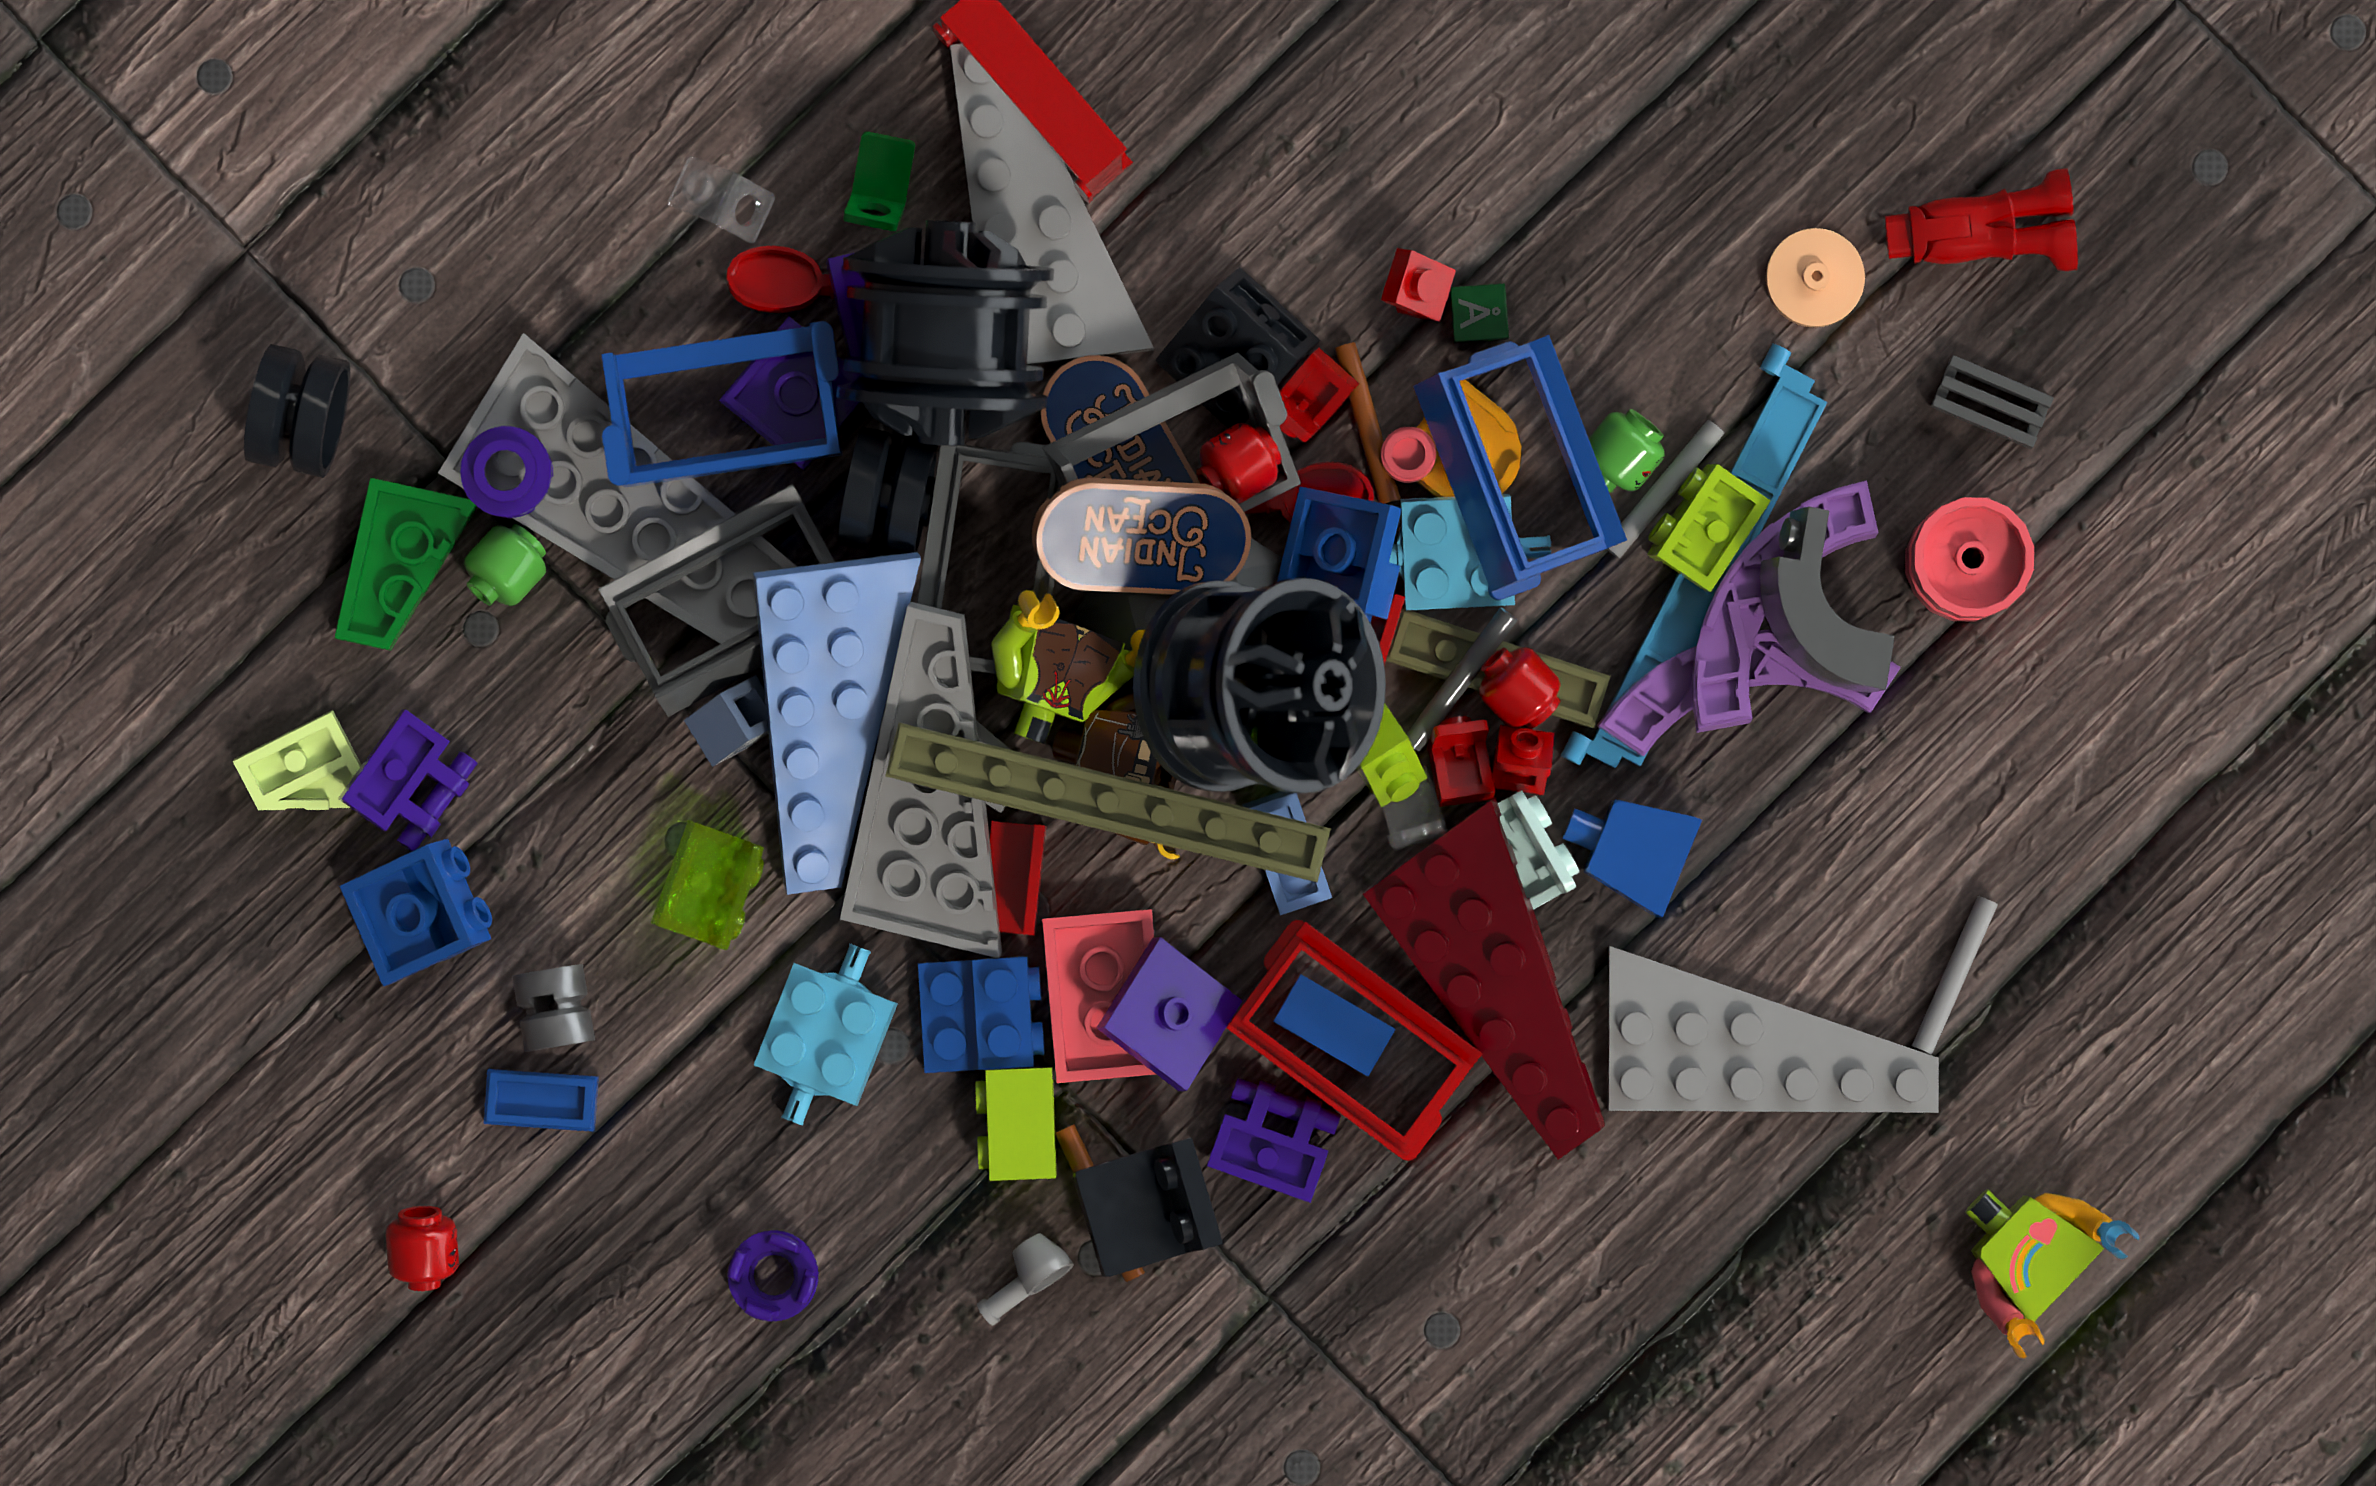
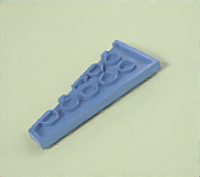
(826, 675)

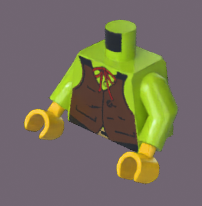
(1056, 665)

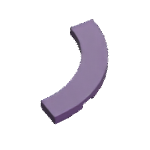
(1737, 609)
(1666, 692)

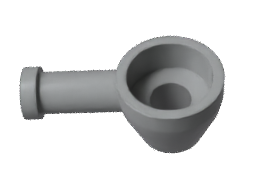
(1038, 1266)

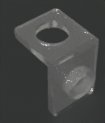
(713, 195)
(1416, 817)

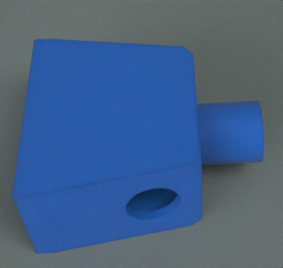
(1635, 850)

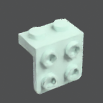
(1541, 867)

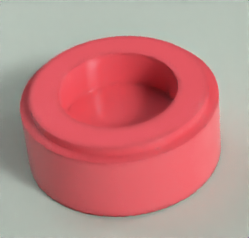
(1408, 454)

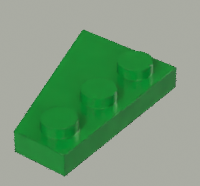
(396, 558)

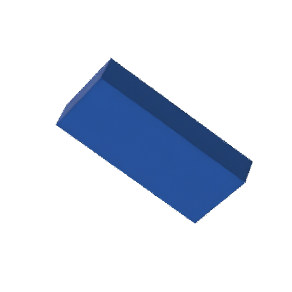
(1334, 1025)
(541, 1100)

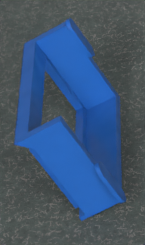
(618, 436)
(1476, 483)

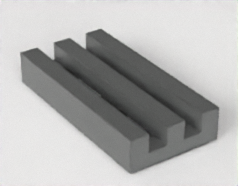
(2034, 419)

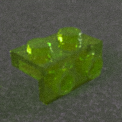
(709, 885)

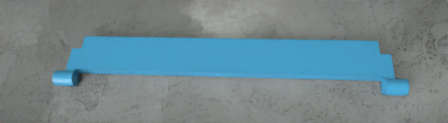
(1766, 467)

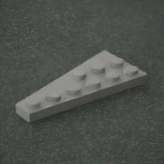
(1031, 202)

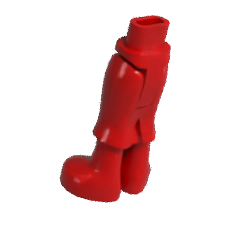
(1985, 226)

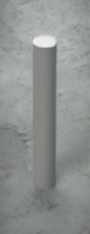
(1667, 485)
(1954, 975)

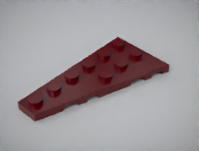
(1484, 956)

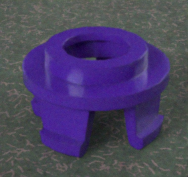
(529, 492)
(747, 1293)

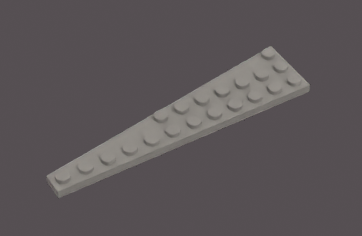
(610, 523)

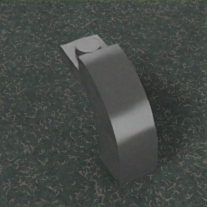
(1804, 619)

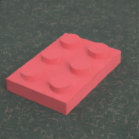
(1085, 971)

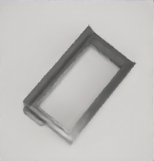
(1256, 389)
(942, 517)
(732, 658)

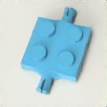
(1440, 558)
(825, 1034)

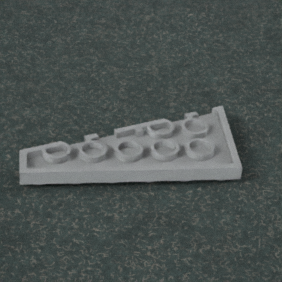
(921, 850)
(1718, 1048)

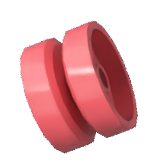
(1937, 567)

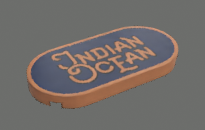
(1094, 389)
(1140, 535)

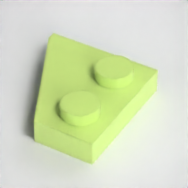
(301, 767)

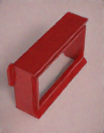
(1037, 91)
(1304, 937)

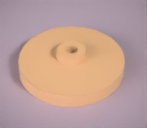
(1815, 277)

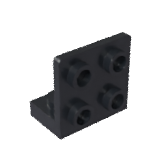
(1241, 320)
(1147, 1207)

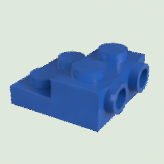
(1345, 545)
(417, 911)
(979, 1014)

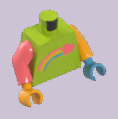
(2034, 1255)

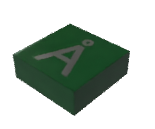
(1479, 313)

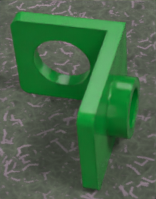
(880, 181)

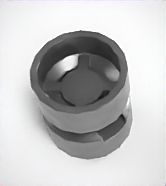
(558, 1027)

